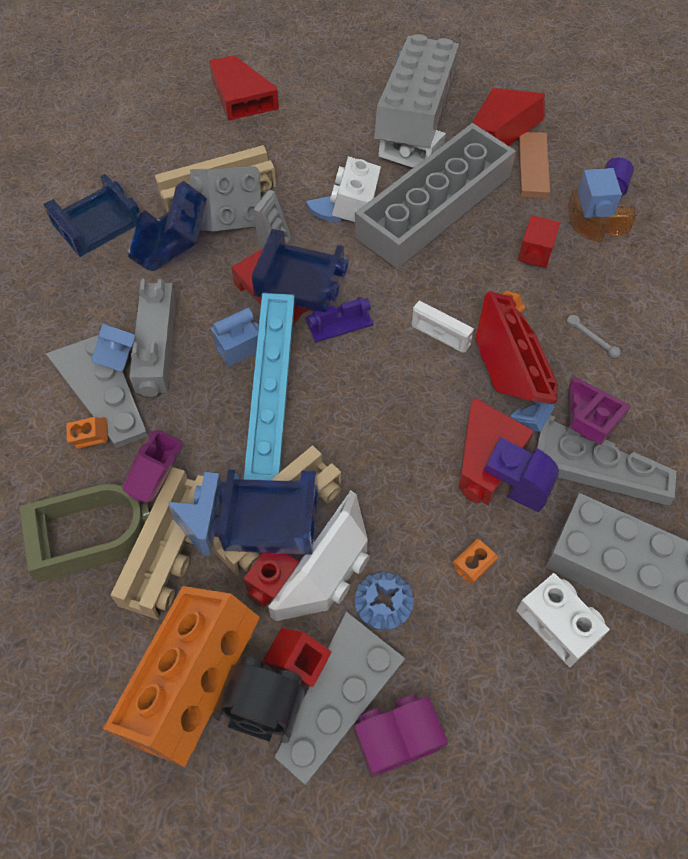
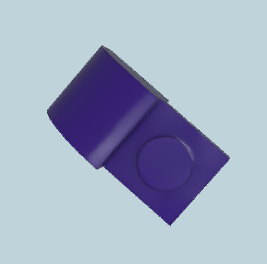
(528, 473)

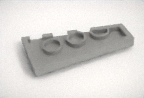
(100, 390)
(605, 465)
(344, 690)

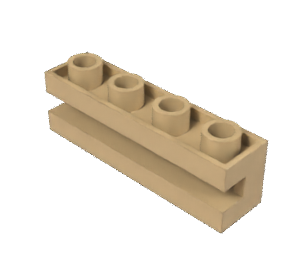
(255, 157)
(329, 488)
(157, 552)

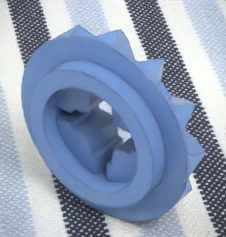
(379, 615)

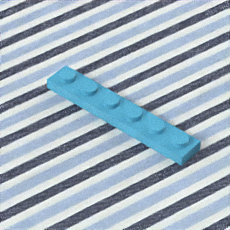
(270, 387)

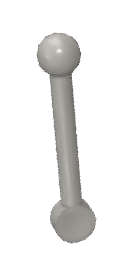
(613, 351)

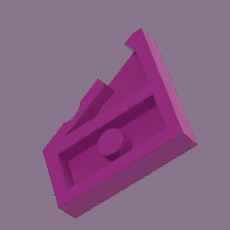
(594, 411)

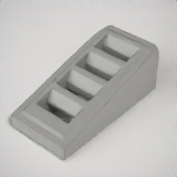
(268, 217)

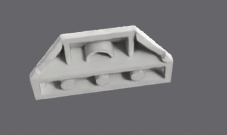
(325, 573)

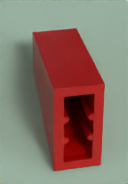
(241, 88)
(510, 113)
(483, 431)

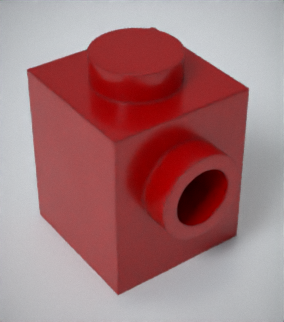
(538, 241)
(268, 577)
(299, 654)

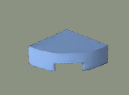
(322, 208)
(534, 416)

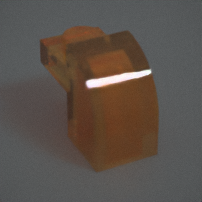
(596, 227)

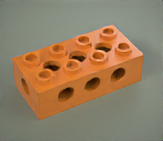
(216, 640)

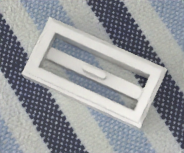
(442, 326)

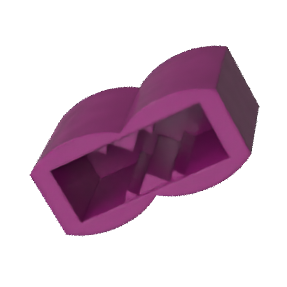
(151, 466)
(399, 735)

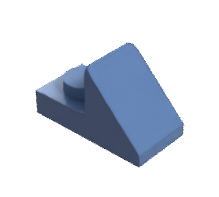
(112, 347)
(198, 518)

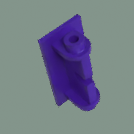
(340, 320)

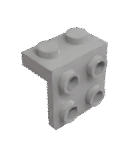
(229, 195)

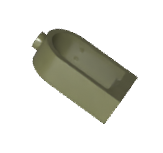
(37, 540)

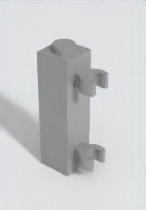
(153, 338)

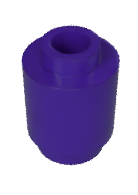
(623, 170)

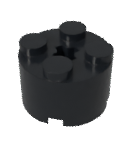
(260, 700)

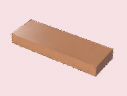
(534, 165)

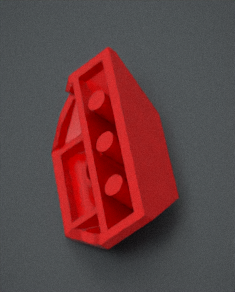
(513, 352)

